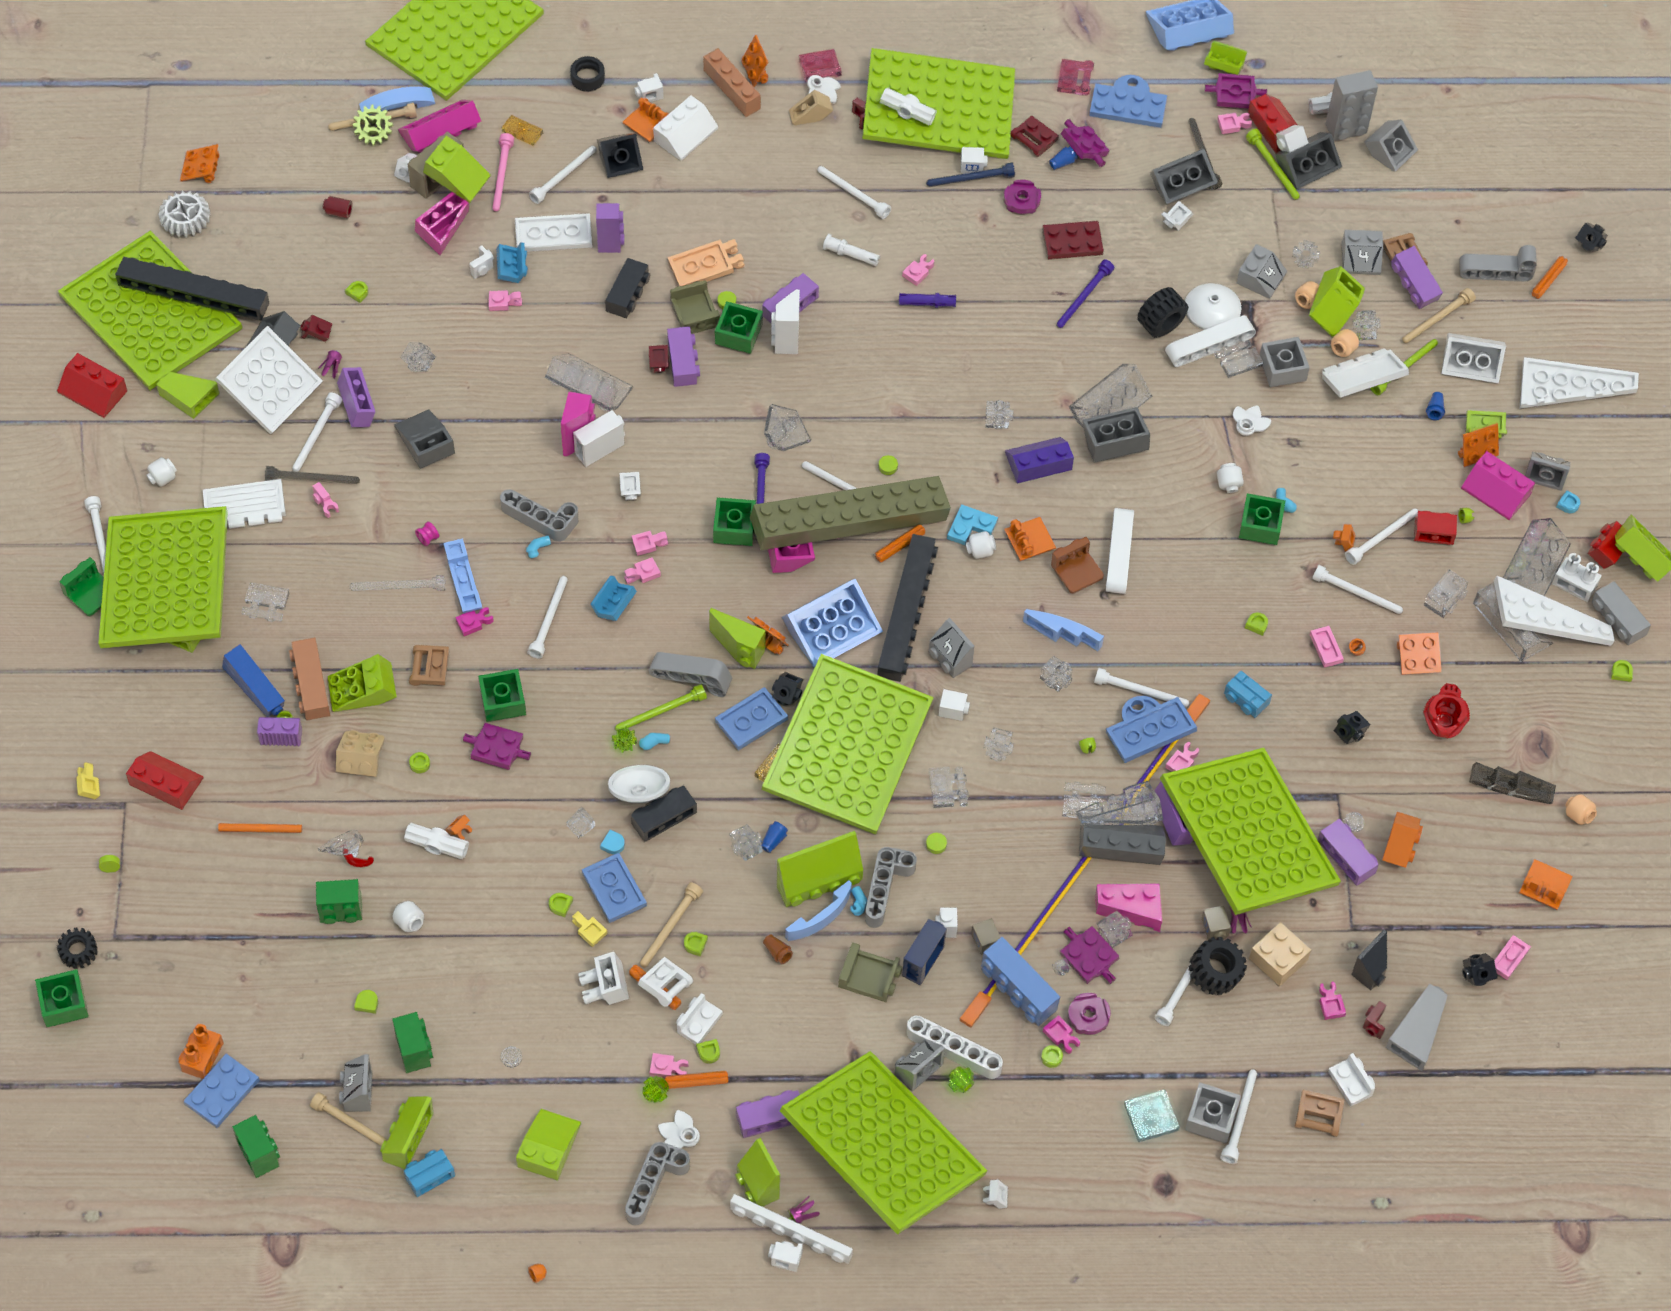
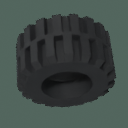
(1162, 312)
(1207, 976)

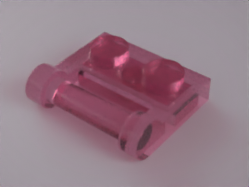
(820, 61)
(1069, 74)

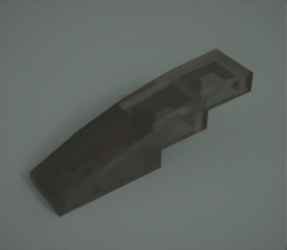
(1512, 784)

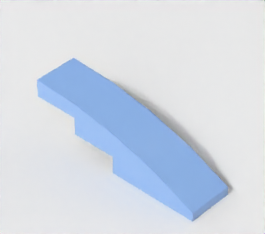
(1056, 627)

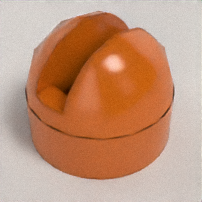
(1355, 644)
(537, 1272)

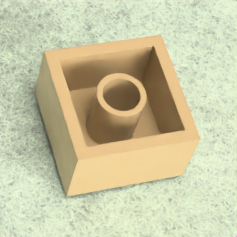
(1280, 954)

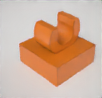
(1345, 537)
(457, 826)

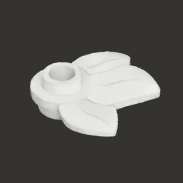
(826, 86)
(1250, 418)
(676, 1131)

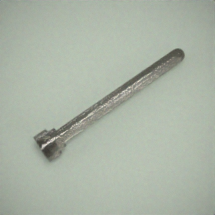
(1200, 144)
(273, 473)

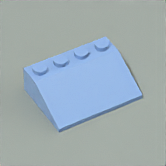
(1190, 23)
(833, 622)

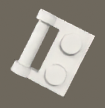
(660, 977)

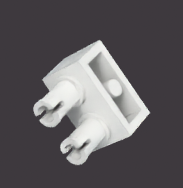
(1576, 578)
(611, 980)

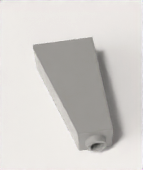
(1418, 1029)

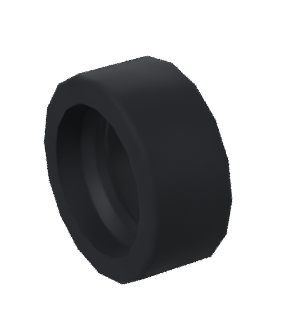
(587, 62)

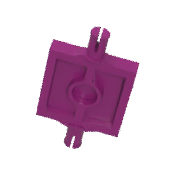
(1235, 90)
(1085, 142)
(497, 746)
(1089, 955)

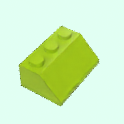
(1643, 549)
(407, 1131)

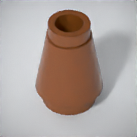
(779, 950)

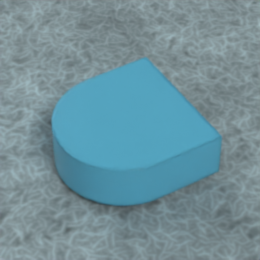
(1569, 502)
(613, 843)

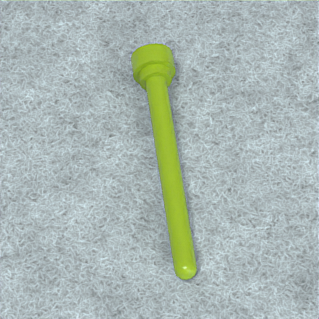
(1254, 138)
(1379, 389)
(697, 693)

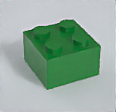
(738, 327)
(1262, 519)
(733, 522)
(502, 695)
(339, 901)
(61, 998)
(413, 1042)
(257, 1145)

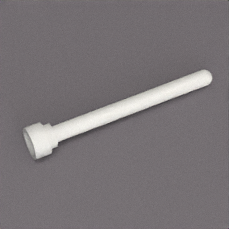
(538, 194)
(881, 209)
(332, 402)
(827, 476)
(93, 506)
(1355, 554)
(1323, 575)
(537, 648)
(1104, 677)
(1165, 1015)
(1230, 1152)

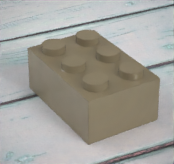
(420, 181)

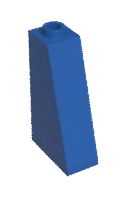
(252, 681)

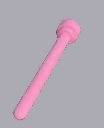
(506, 142)

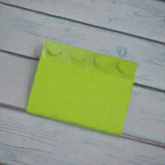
(819, 869)

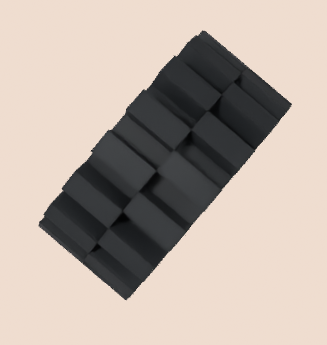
(72, 938)

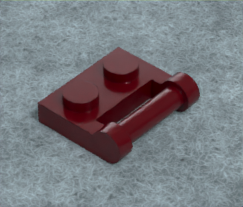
(1037, 132)

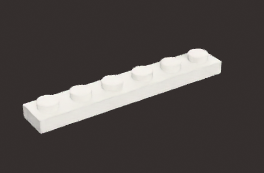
(797, 1232)

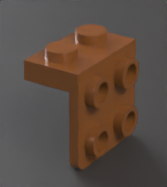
(1076, 565)

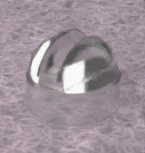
(1061, 966)

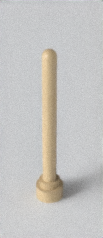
(408, 111)
(1466, 297)
(692, 893)
(321, 1103)

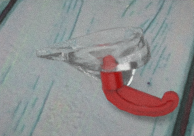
(348, 846)

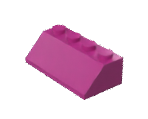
(449, 119)

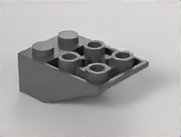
(426, 438)

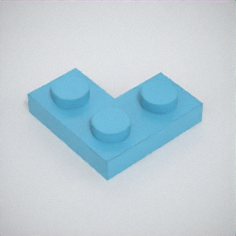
(968, 520)

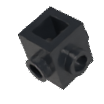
(1592, 237)
(787, 689)
(1351, 727)
(1479, 969)

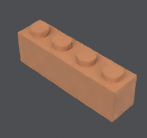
(732, 82)
(310, 678)

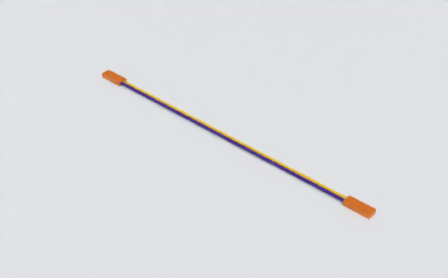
(982, 1000)

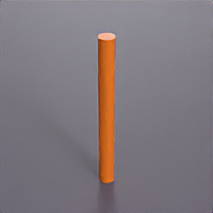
(284, 828)

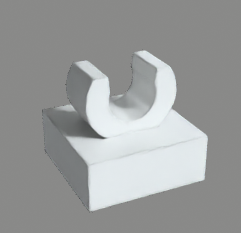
(997, 1194)

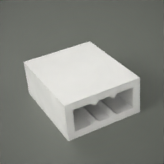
(599, 438)

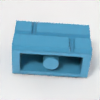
(1247, 694)
(429, 1172)

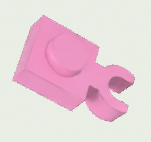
(1231, 123)
(916, 271)
(1182, 760)
(664, 1065)

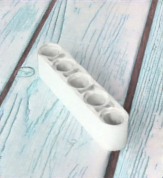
(1209, 341)
(1119, 550)
(960, 1055)

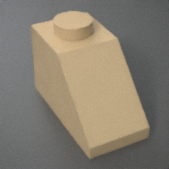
(811, 108)

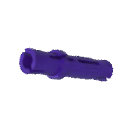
(927, 300)

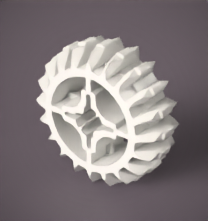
(177, 222)

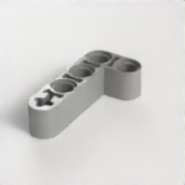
(1500, 266)
(514, 504)
(692, 670)
(883, 887)
(652, 1184)

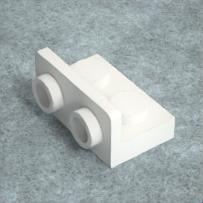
(698, 1020)
(1352, 1080)

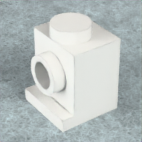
(650, 89)
(948, 918)
(786, 1255)

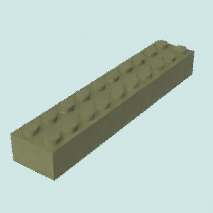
(849, 512)

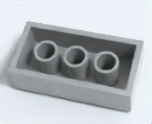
(1351, 105)

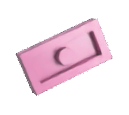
(1326, 646)
(1511, 957)

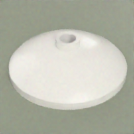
(1206, 312)
(639, 783)

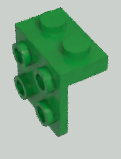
(84, 587)

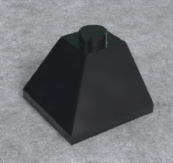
(620, 154)
(1372, 962)

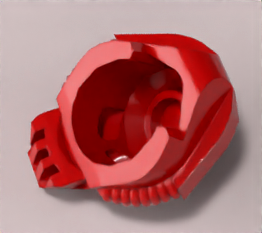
(1446, 712)

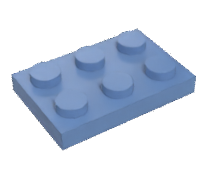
(751, 718)
(614, 887)
(221, 1090)

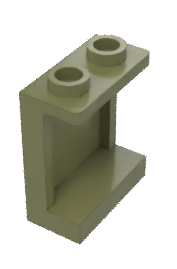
(694, 307)
(869, 974)

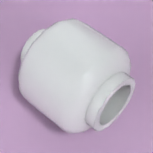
(161, 471)
(1230, 477)
(981, 545)
(408, 916)

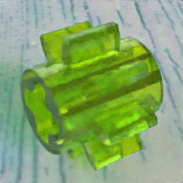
(624, 739)
(961, 1079)
(655, 1089)

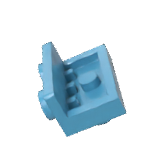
(511, 262)
(612, 599)

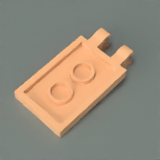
(705, 262)

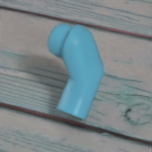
(1289, 505)
(536, 544)
(653, 739)
(860, 901)

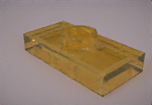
(522, 130)

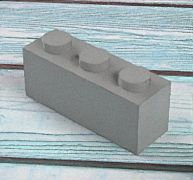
(1621, 613)

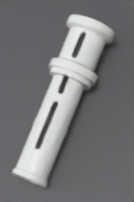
(842, 247)

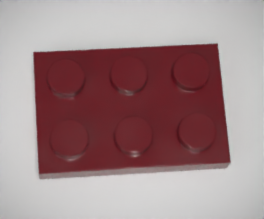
(1072, 240)

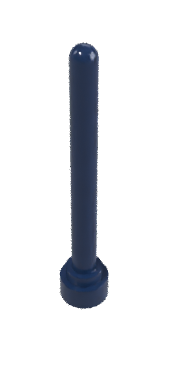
(1006, 170)

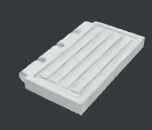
(1364, 372)
(248, 502)

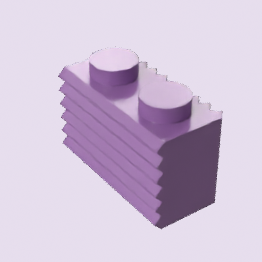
(279, 731)

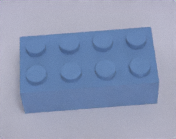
(1019, 981)

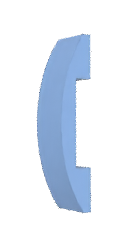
(400, 97)
(462, 576)
(802, 929)

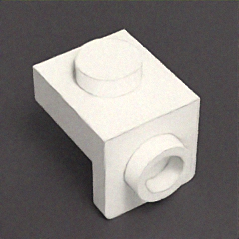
(402, 167)
(1177, 216)
(482, 264)
(630, 485)

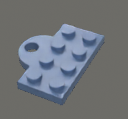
(1128, 102)
(1149, 727)

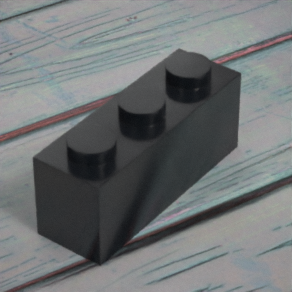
(627, 288)
(663, 813)

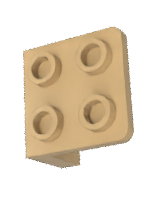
(359, 753)

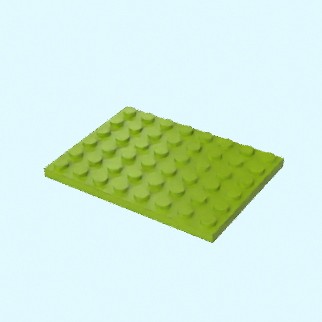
(451, 39)
(969, 100)
(142, 328)
(163, 577)
(847, 744)
(1250, 830)
(883, 1142)

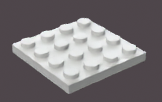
(268, 380)

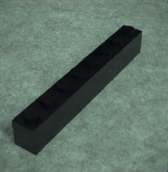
(192, 288)
(906, 608)

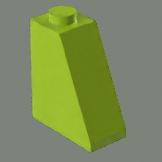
(187, 392)

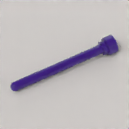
(1105, 268)
(762, 462)

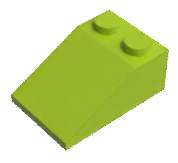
(456, 169)
(738, 637)
(547, 1144)
(759, 1175)

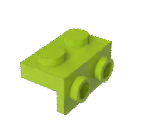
(1225, 58)
(1480, 419)

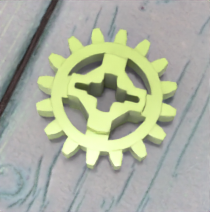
(367, 131)

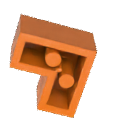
(1403, 835)

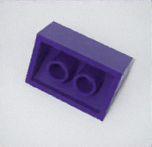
(1040, 459)

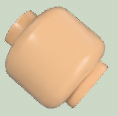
(1306, 294)
(1344, 343)
(1581, 809)

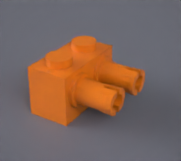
(200, 1051)

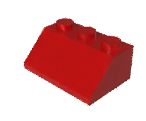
(1270, 118)
(91, 385)
(163, 779)

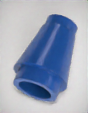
(1063, 158)
(1436, 408)
(774, 836)

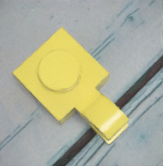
(87, 784)
(590, 929)

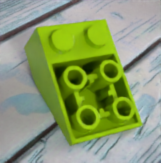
(1336, 300)
(362, 684)

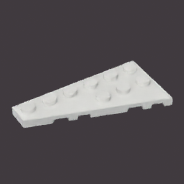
(1560, 382)
(1536, 613)

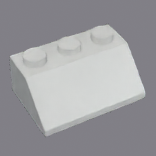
(684, 128)
(786, 325)
(1473, 358)

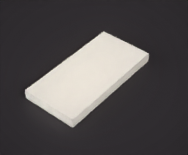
(554, 232)

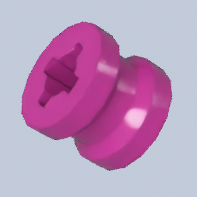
(427, 533)

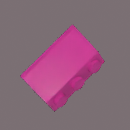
(577, 413)
(1498, 485)
(791, 557)

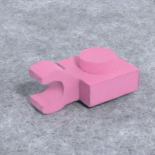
(502, 300)
(322, 497)
(647, 543)
(644, 570)

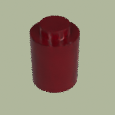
(338, 207)

